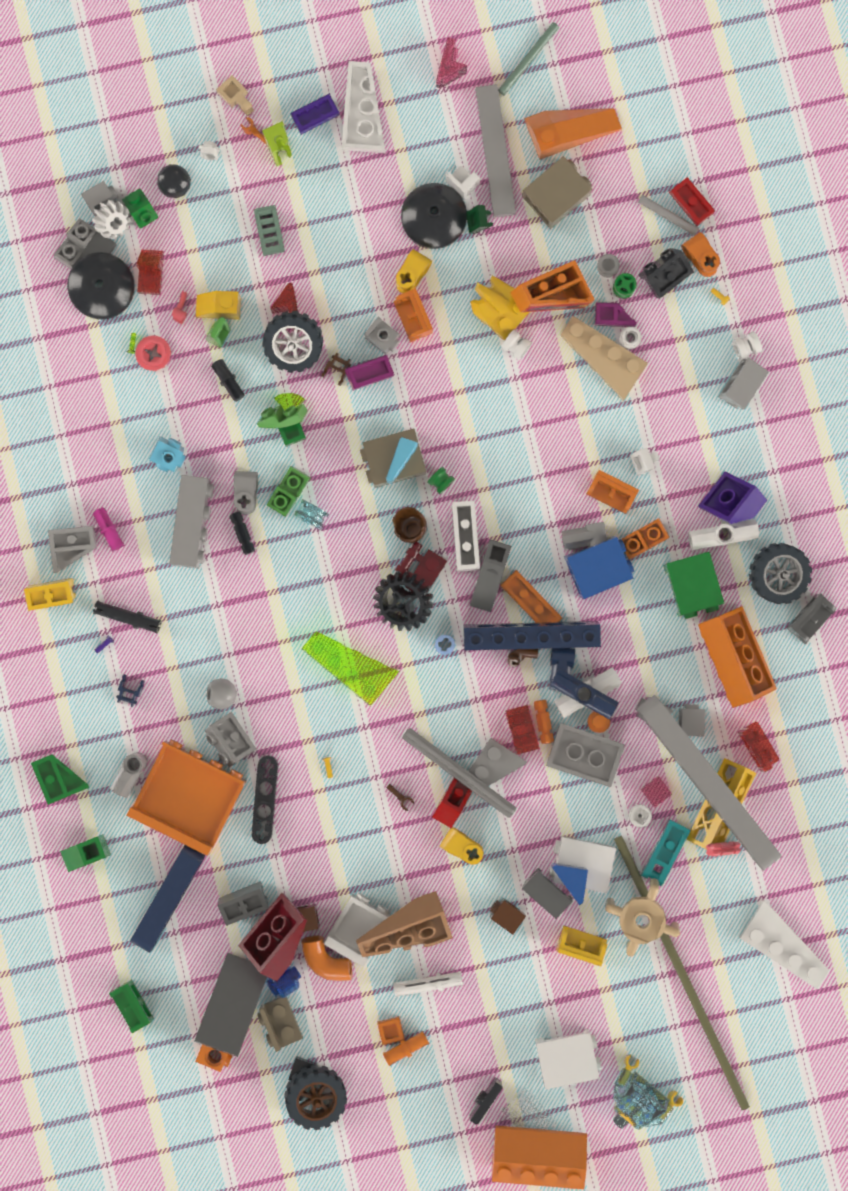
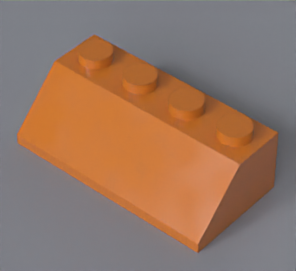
(737, 657)
(539, 1157)

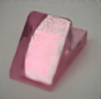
(449, 68)

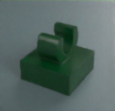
(478, 219)

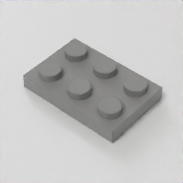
(585, 755)

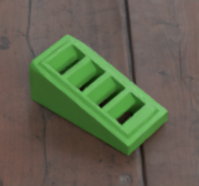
(218, 332)

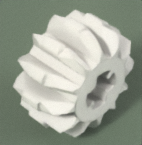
(111, 219)

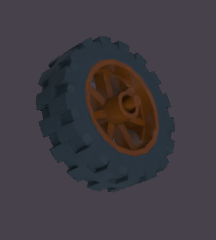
(329, 1112)

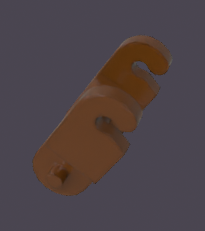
(330, 364)

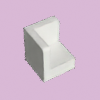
(462, 181)

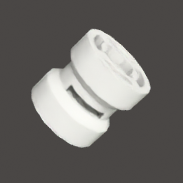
(516, 345)
(745, 346)

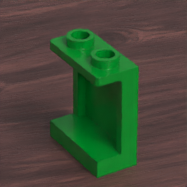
(694, 585)

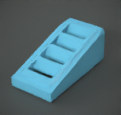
(402, 455)

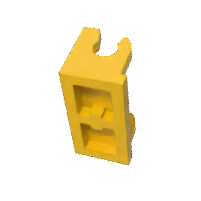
(49, 594)
(582, 945)

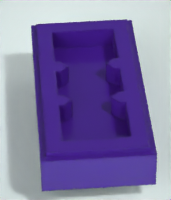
(315, 114)

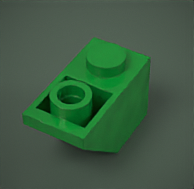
(85, 853)

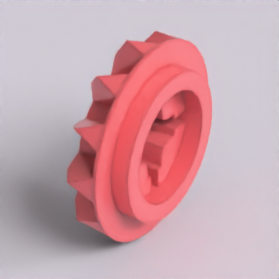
(149, 343)

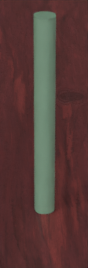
(530, 56)

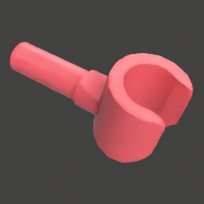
(177, 313)

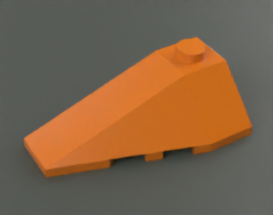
(564, 129)

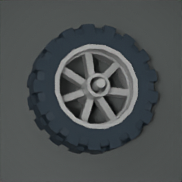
(796, 586)

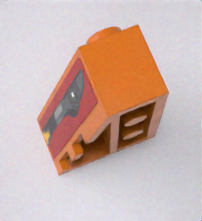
(554, 290)

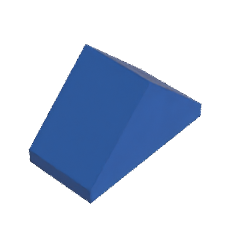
(573, 878)

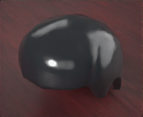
(173, 181)

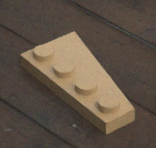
(610, 360)

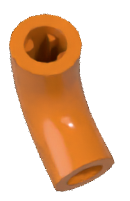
(322, 964)

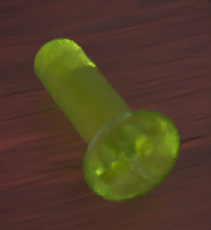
(132, 344)

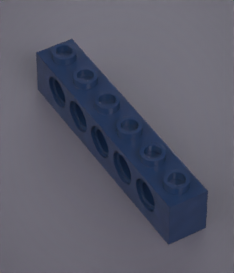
(532, 635)

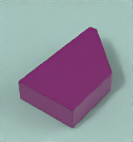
(612, 315)

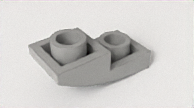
(77, 240)

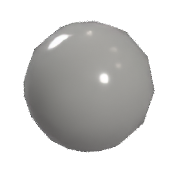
(221, 693)

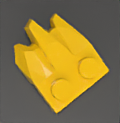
(497, 307)

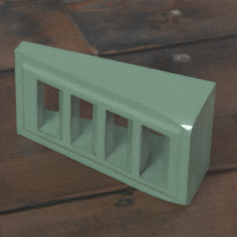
(263, 212)

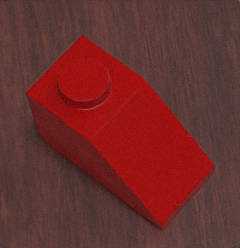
(452, 803)

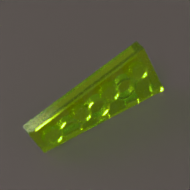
(356, 671)

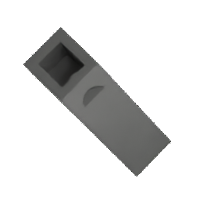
(490, 575)

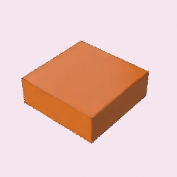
(390, 1030)

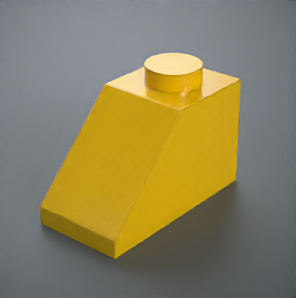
(219, 304)

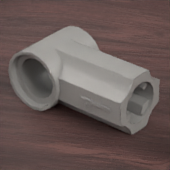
(585, 536)
(128, 775)

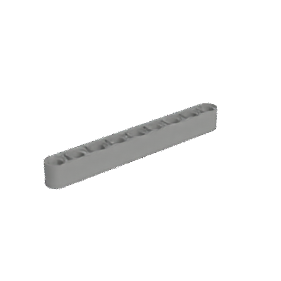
(709, 783)

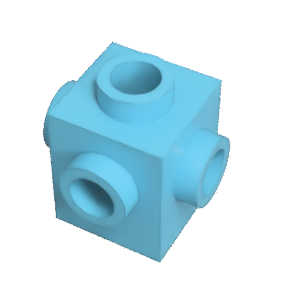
(165, 447)

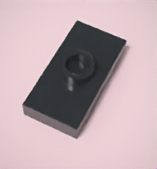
(485, 1100)

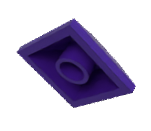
(733, 499)

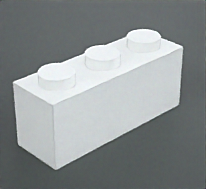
(465, 536)

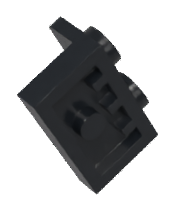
(666, 272)

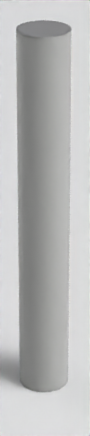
(670, 216)

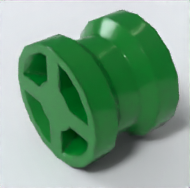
(626, 282)
(441, 480)

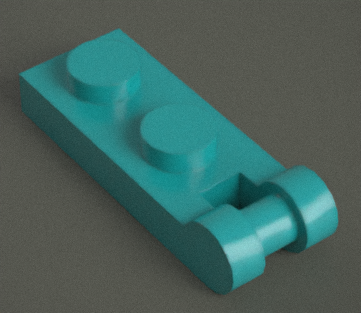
(666, 851)

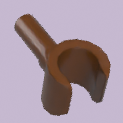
(400, 796)

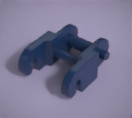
(121, 688)

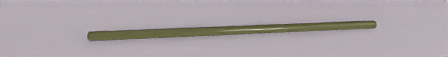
(683, 976)

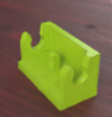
(277, 140)

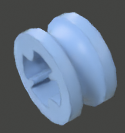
(448, 650)

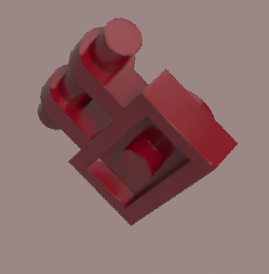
(428, 568)

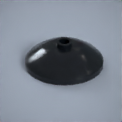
(438, 229)
(107, 300)

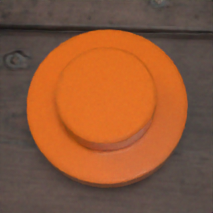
(598, 723)

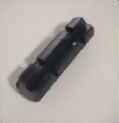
(242, 533)

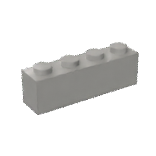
(190, 522)

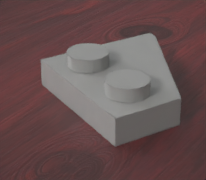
(70, 545)
(495, 763)

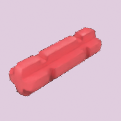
(723, 848)

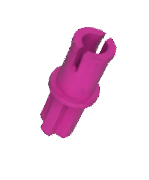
(108, 529)

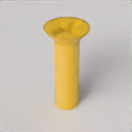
(328, 767)

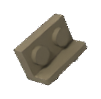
(280, 1023)

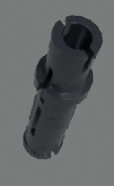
(137, 619)

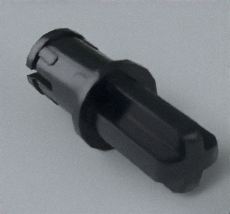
(228, 380)

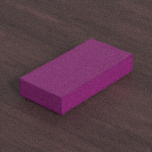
(369, 372)

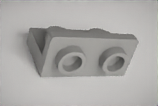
(229, 739)

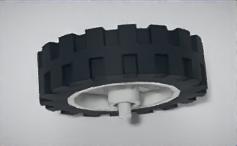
(280, 357)

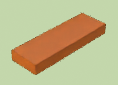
(529, 599)

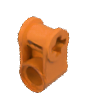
(700, 251)

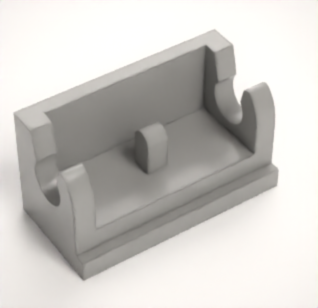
(743, 383)

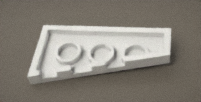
(361, 115)
(780, 943)

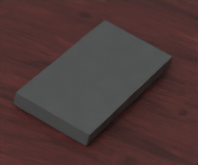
(231, 1006)

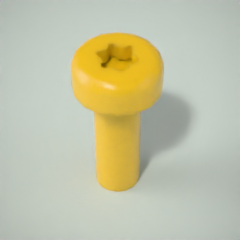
(724, 299)

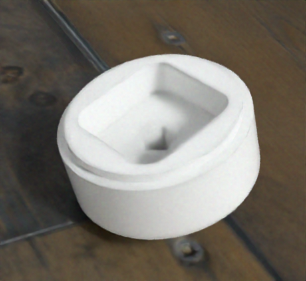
(640, 815)

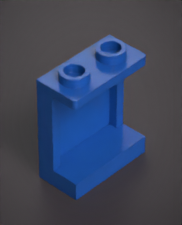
(599, 567)

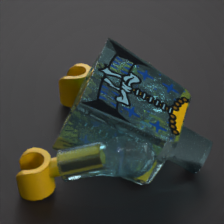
(639, 1101)

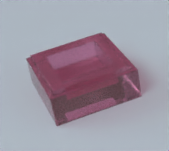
(656, 791)

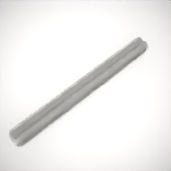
(459, 772)

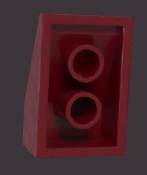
(274, 938)

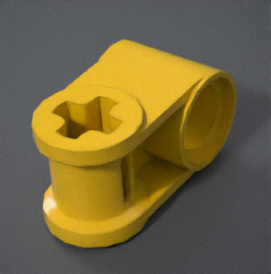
(414, 268)
(458, 843)

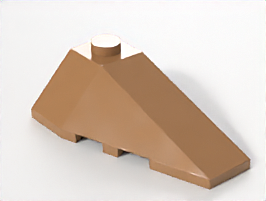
(414, 924)

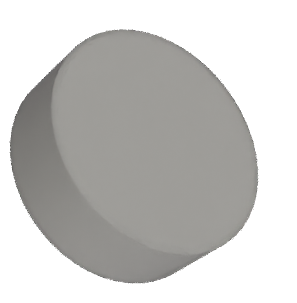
(608, 265)

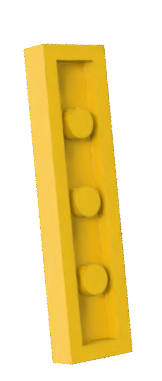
(715, 828)

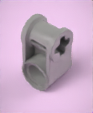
(245, 488)

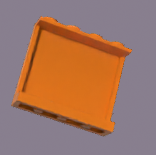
(187, 797)

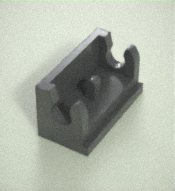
(811, 618)
(546, 893)
(243, 903)

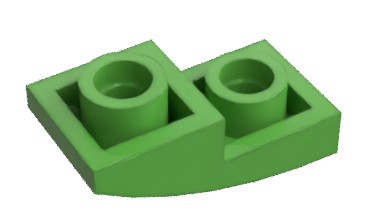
(279, 418)
(288, 491)

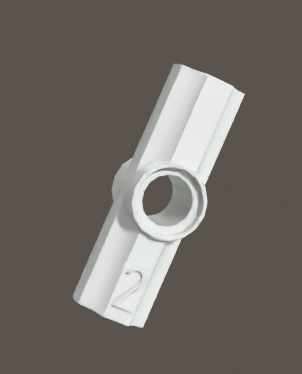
(710, 537)
(604, 683)

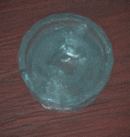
(311, 514)

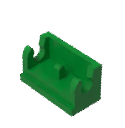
(132, 1006)

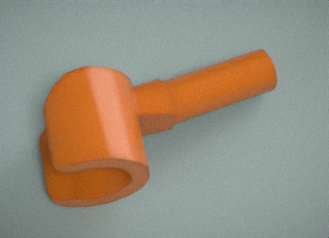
(252, 130)

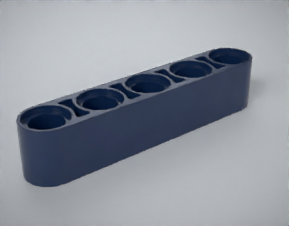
(167, 898)

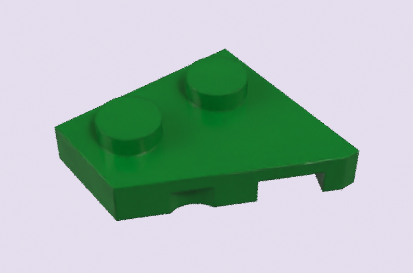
(57, 779)

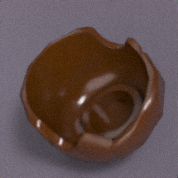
(409, 525)

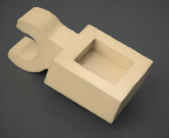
(235, 93)

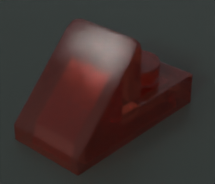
(150, 271)
(286, 301)

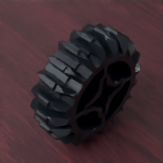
(407, 609)

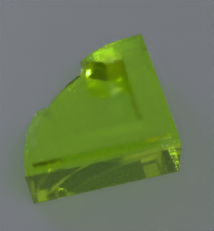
(289, 399)

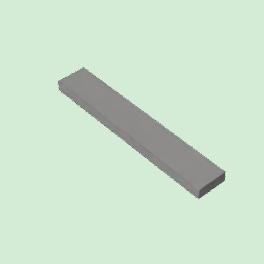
(495, 151)

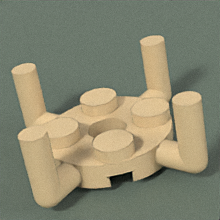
(642, 906)

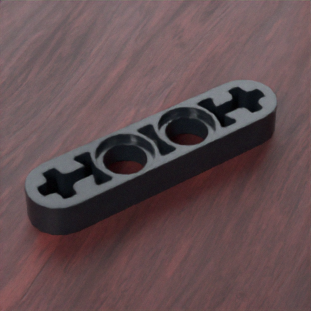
(261, 799)

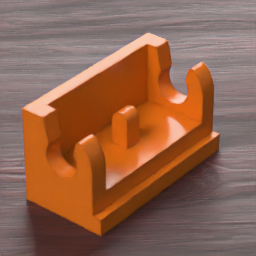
(413, 315)
(612, 491)

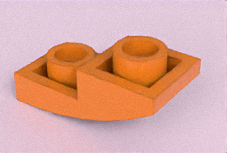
(645, 538)

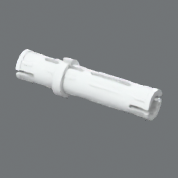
(431, 983)

